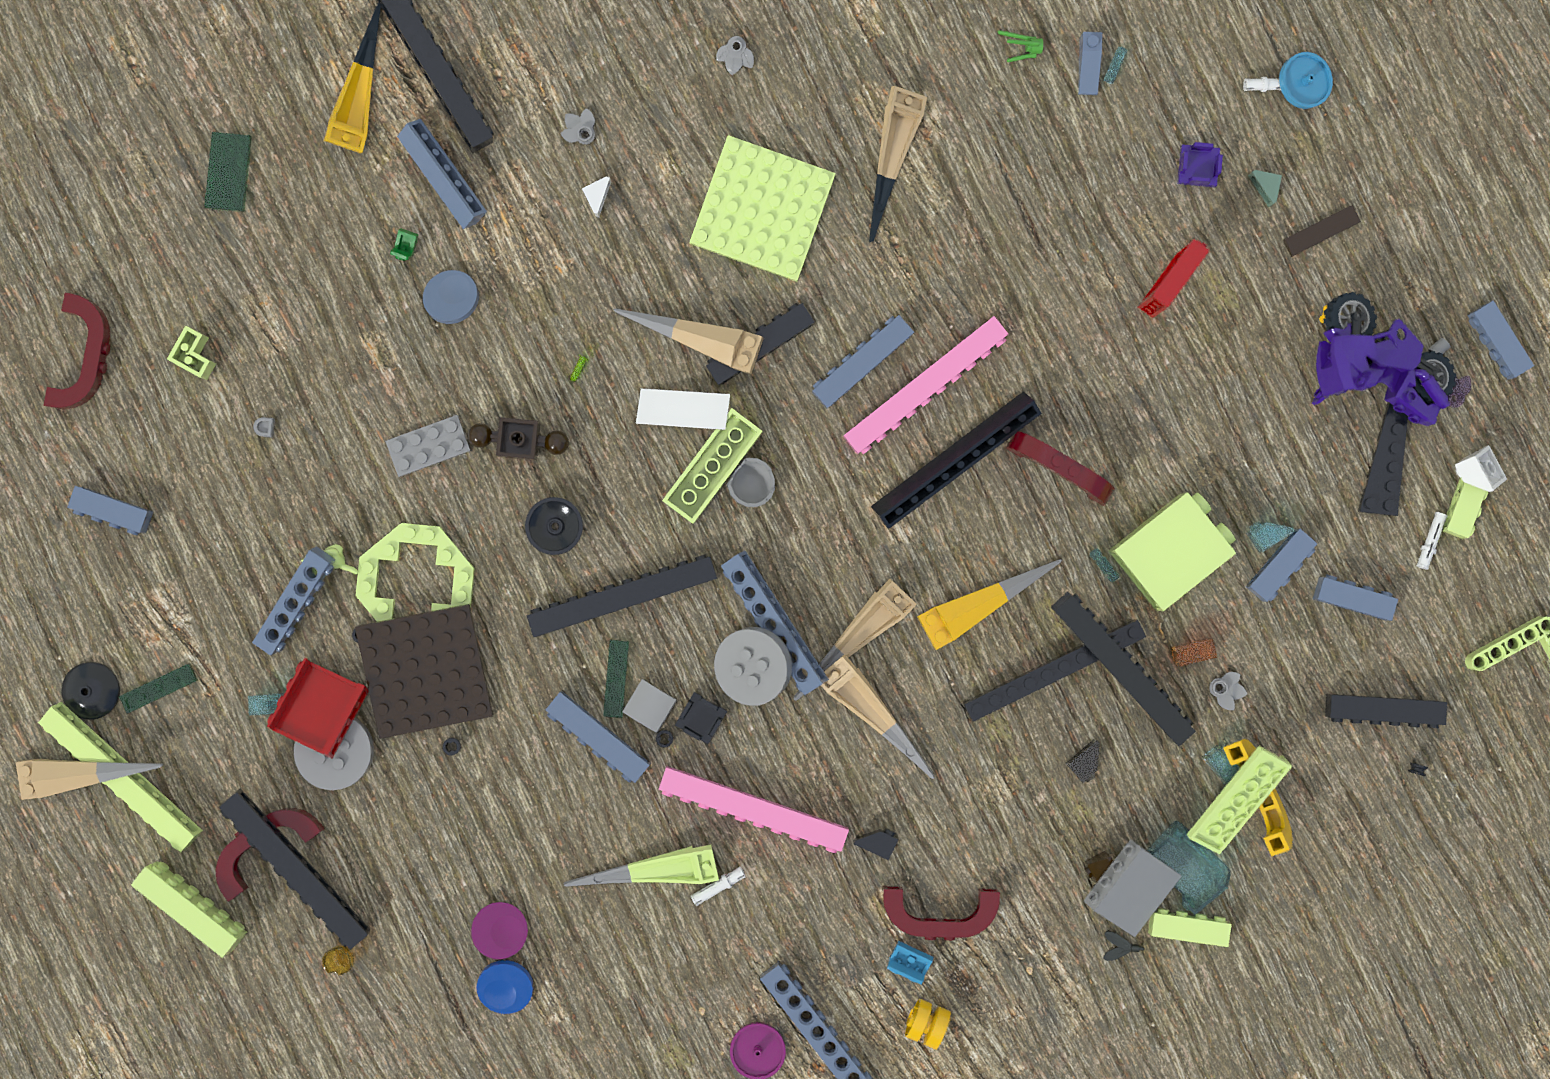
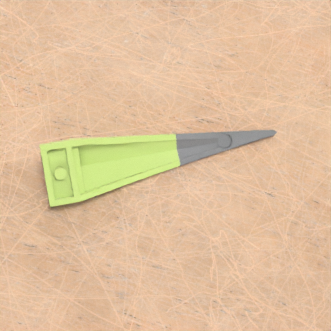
(680, 866)

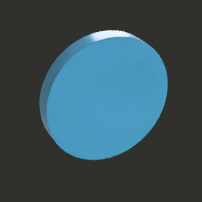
(1305, 80)

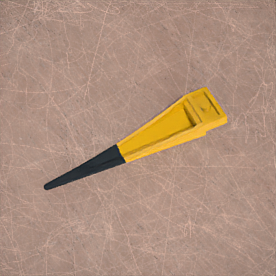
(351, 112)

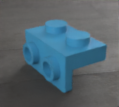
(909, 962)

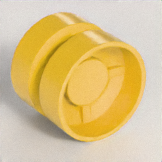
(922, 1021)

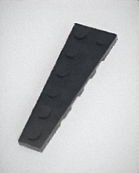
(1385, 475)

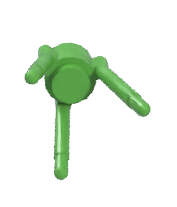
(1033, 45)

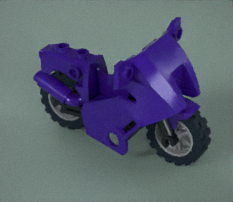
(1361, 361)

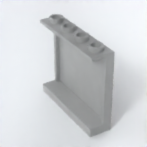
(1132, 888)

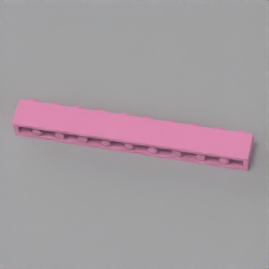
(925, 385)
(753, 808)

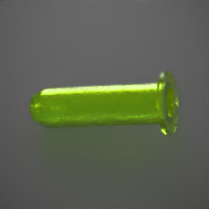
(578, 368)

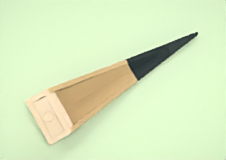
(900, 124)

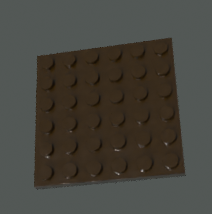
(424, 671)

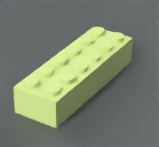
(712, 467)
(189, 908)

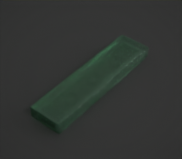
(616, 678)
(158, 688)

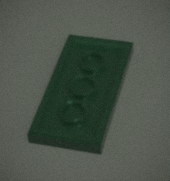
(228, 172)

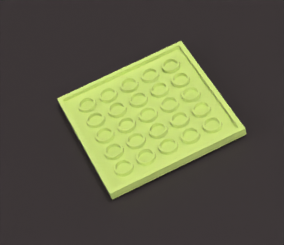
(762, 208)

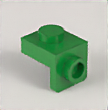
(404, 245)

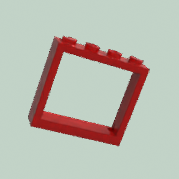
(1173, 278)

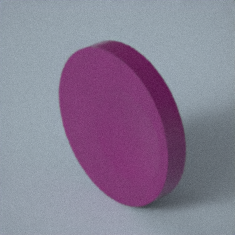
(499, 930)
(757, 1050)

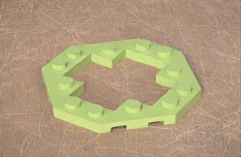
(389, 549)

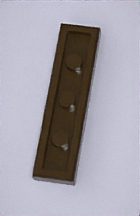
(1321, 230)

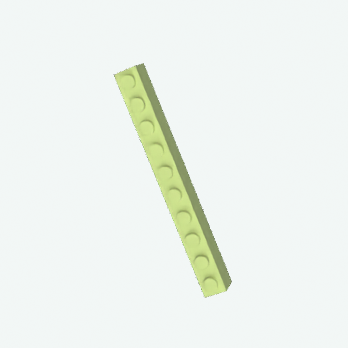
(133, 789)

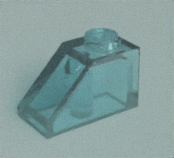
(1267, 534)
(263, 703)

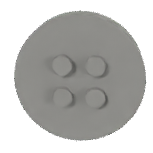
(753, 666)
(348, 764)

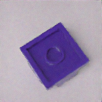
(1199, 164)

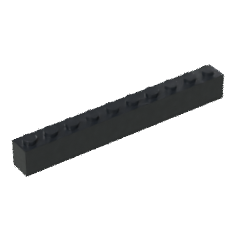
(438, 73)
(956, 459)
(622, 596)
(1121, 666)
(1046, 674)
(294, 868)

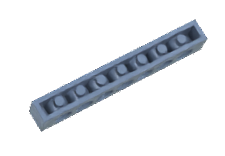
(774, 612)
(817, 1041)

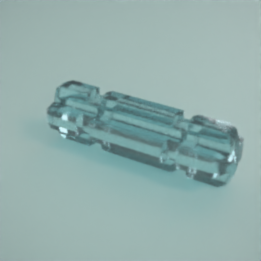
(1115, 65)
(1104, 565)

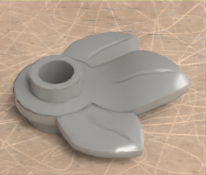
(735, 58)
(577, 126)
(1230, 690)

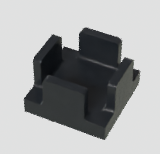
(700, 718)

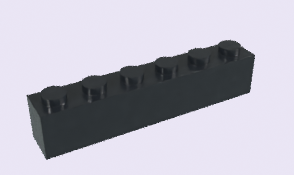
(775, 335)
(1386, 709)

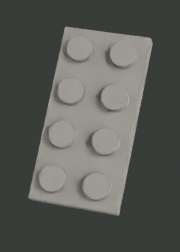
(428, 446)

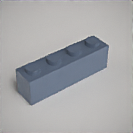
(1500, 340)
(109, 509)
(1281, 565)
(1356, 599)

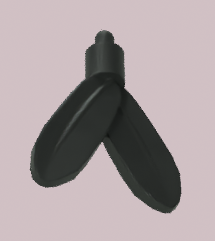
(1123, 948)

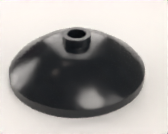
(540, 522)
(102, 690)

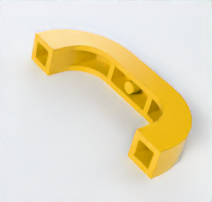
(1278, 828)

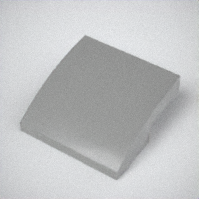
(649, 706)

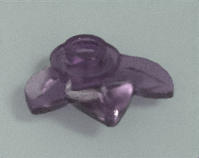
(1462, 388)

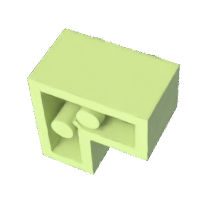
(187, 353)

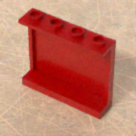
(317, 708)

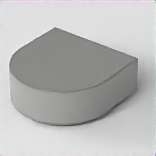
(264, 427)

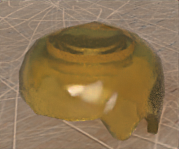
(338, 960)

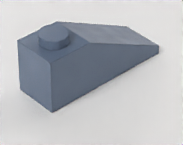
(1089, 62)

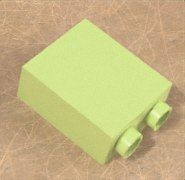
(1174, 550)

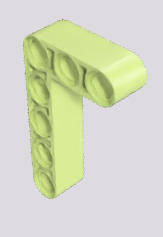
(1519, 643)

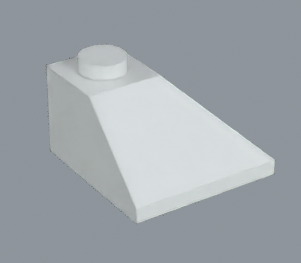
(1481, 470)

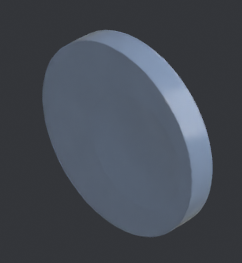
(450, 297)

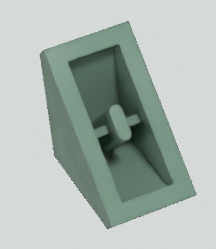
(1267, 185)

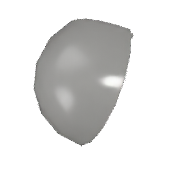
(751, 483)

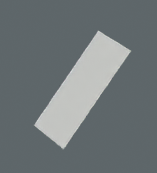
(683, 409)

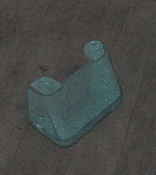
(1201, 870)

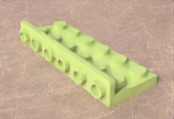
(1239, 800)

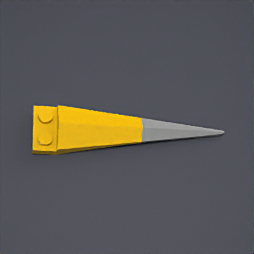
(957, 616)

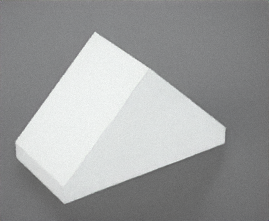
(597, 193)

